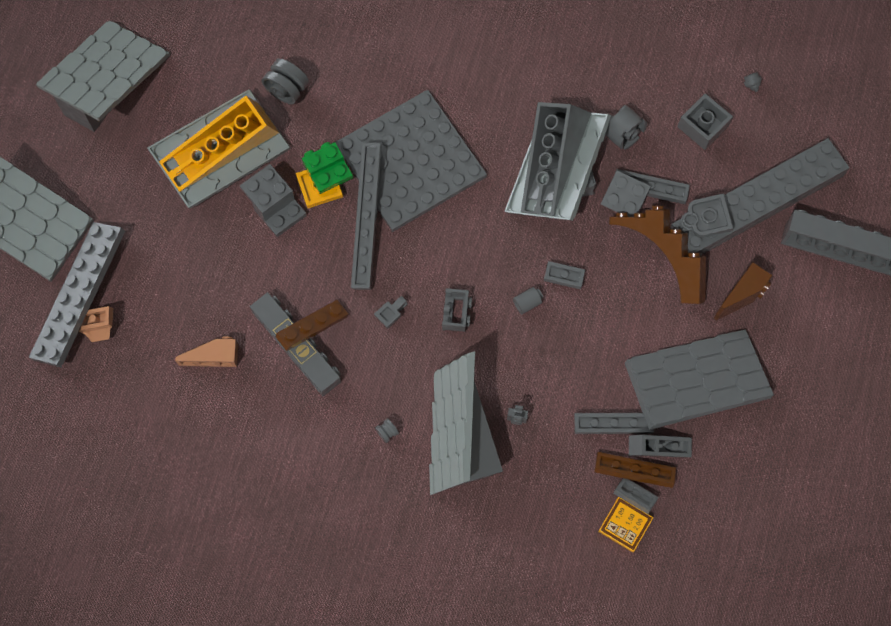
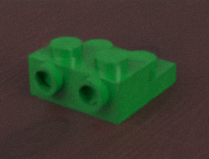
(326, 167)

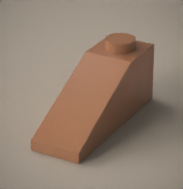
(214, 354)

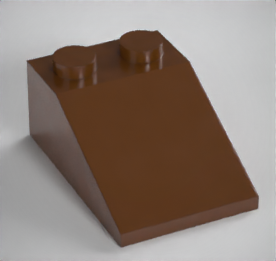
(751, 285)

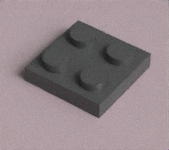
(625, 194)

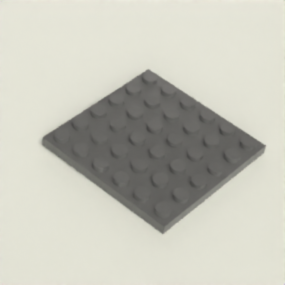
(420, 159)

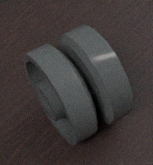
(285, 81)

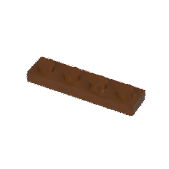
(311, 325)
(635, 470)

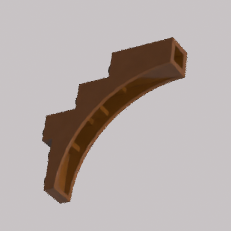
(689, 267)

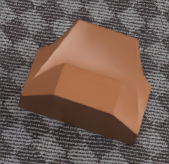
(97, 324)

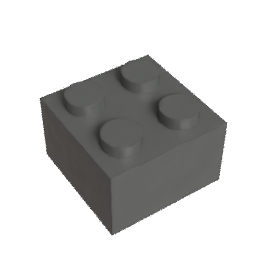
(705, 121)

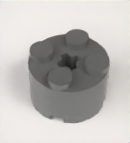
(625, 127)

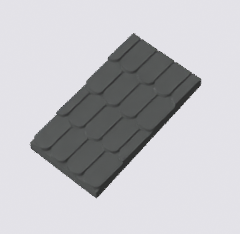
(698, 379)

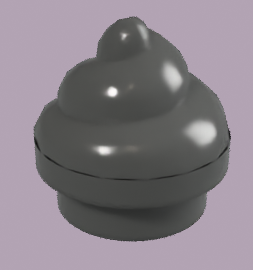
(753, 81)

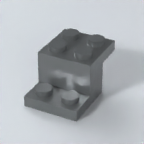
(273, 200)

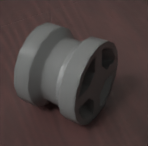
(386, 430)

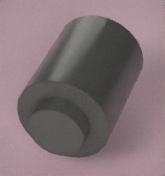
(528, 300)

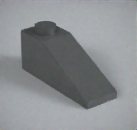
(660, 446)

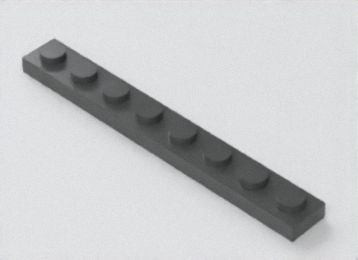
(366, 216)

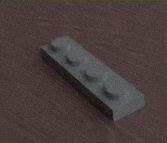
(662, 188)
(610, 423)

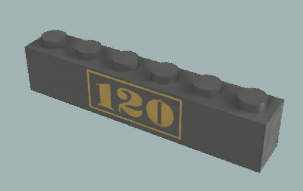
(304, 355)

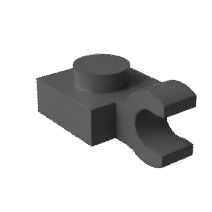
(389, 314)
(517, 415)

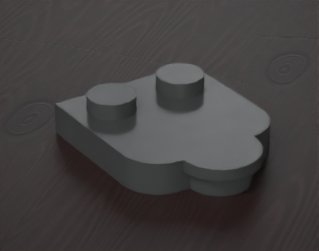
(707, 216)

